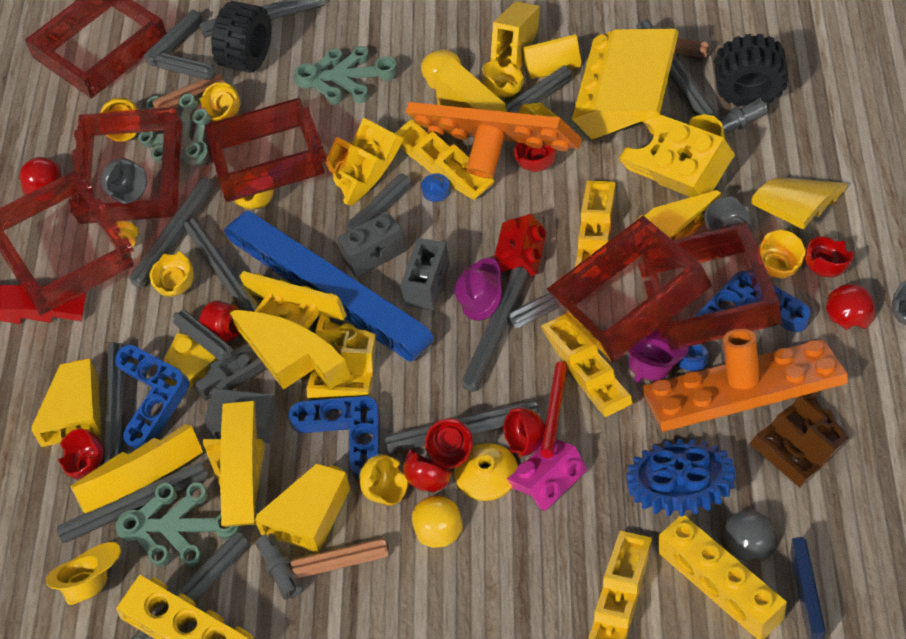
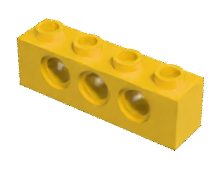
(722, 577)
(147, 594)

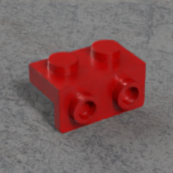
(520, 244)

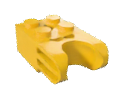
(680, 157)

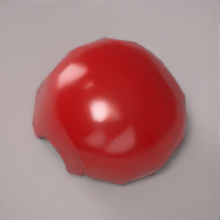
(534, 158)
(38, 173)
(828, 257)
(851, 306)
(523, 431)
(449, 443)
(81, 453)
(424, 474)

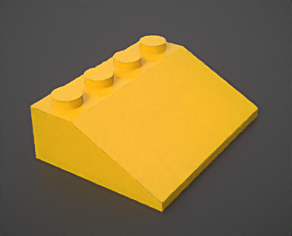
(624, 79)

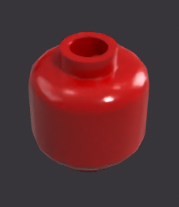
(218, 319)

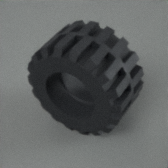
(241, 36)
(751, 70)

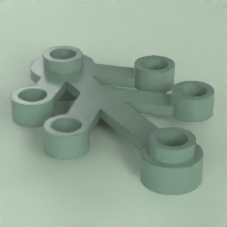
(312, 75)
(195, 152)
(171, 524)

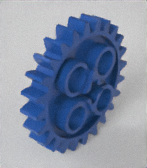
(681, 477)

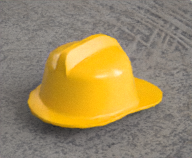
(85, 574)

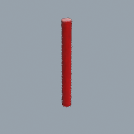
(553, 411)

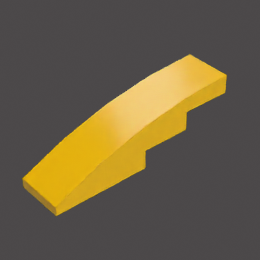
(442, 159)
(595, 218)
(587, 366)
(238, 464)
(136, 470)
(621, 586)

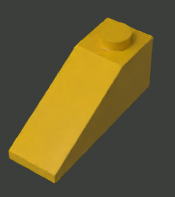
(683, 216)

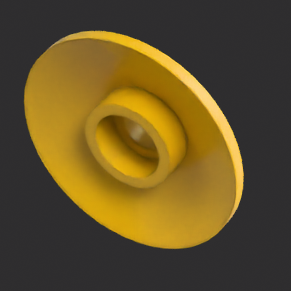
(489, 482)

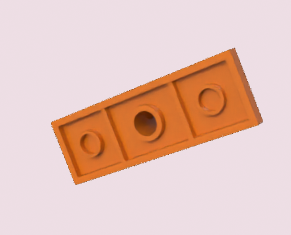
(490, 131)
(744, 381)

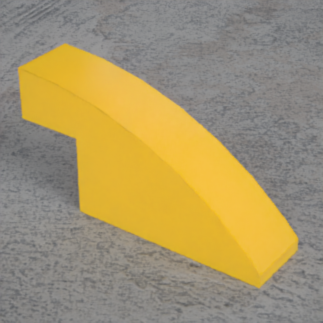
(290, 349)

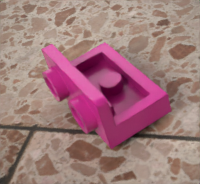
(550, 477)

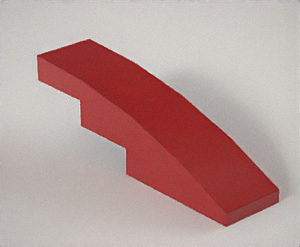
(17, 305)

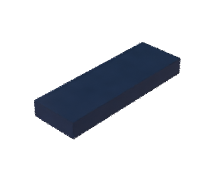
(807, 589)

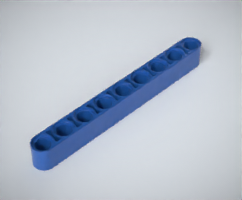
(305, 268)

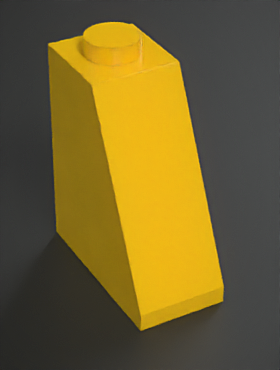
(512, 32)
(461, 89)
(69, 403)
(306, 508)

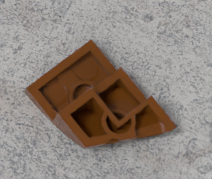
(801, 439)

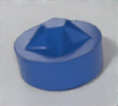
(435, 187)
(695, 359)

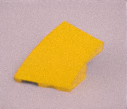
(363, 161)
(797, 199)
(359, 353)

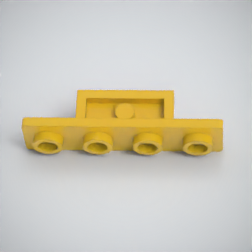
(292, 301)

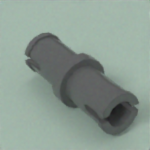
(741, 116)
(278, 566)

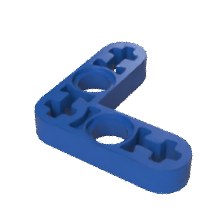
(743, 296)
(160, 392)
(350, 419)

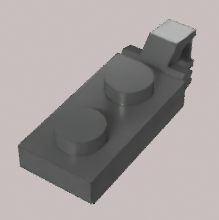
(231, 372)

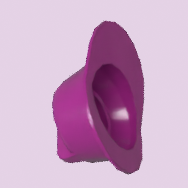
(480, 289)
(653, 359)

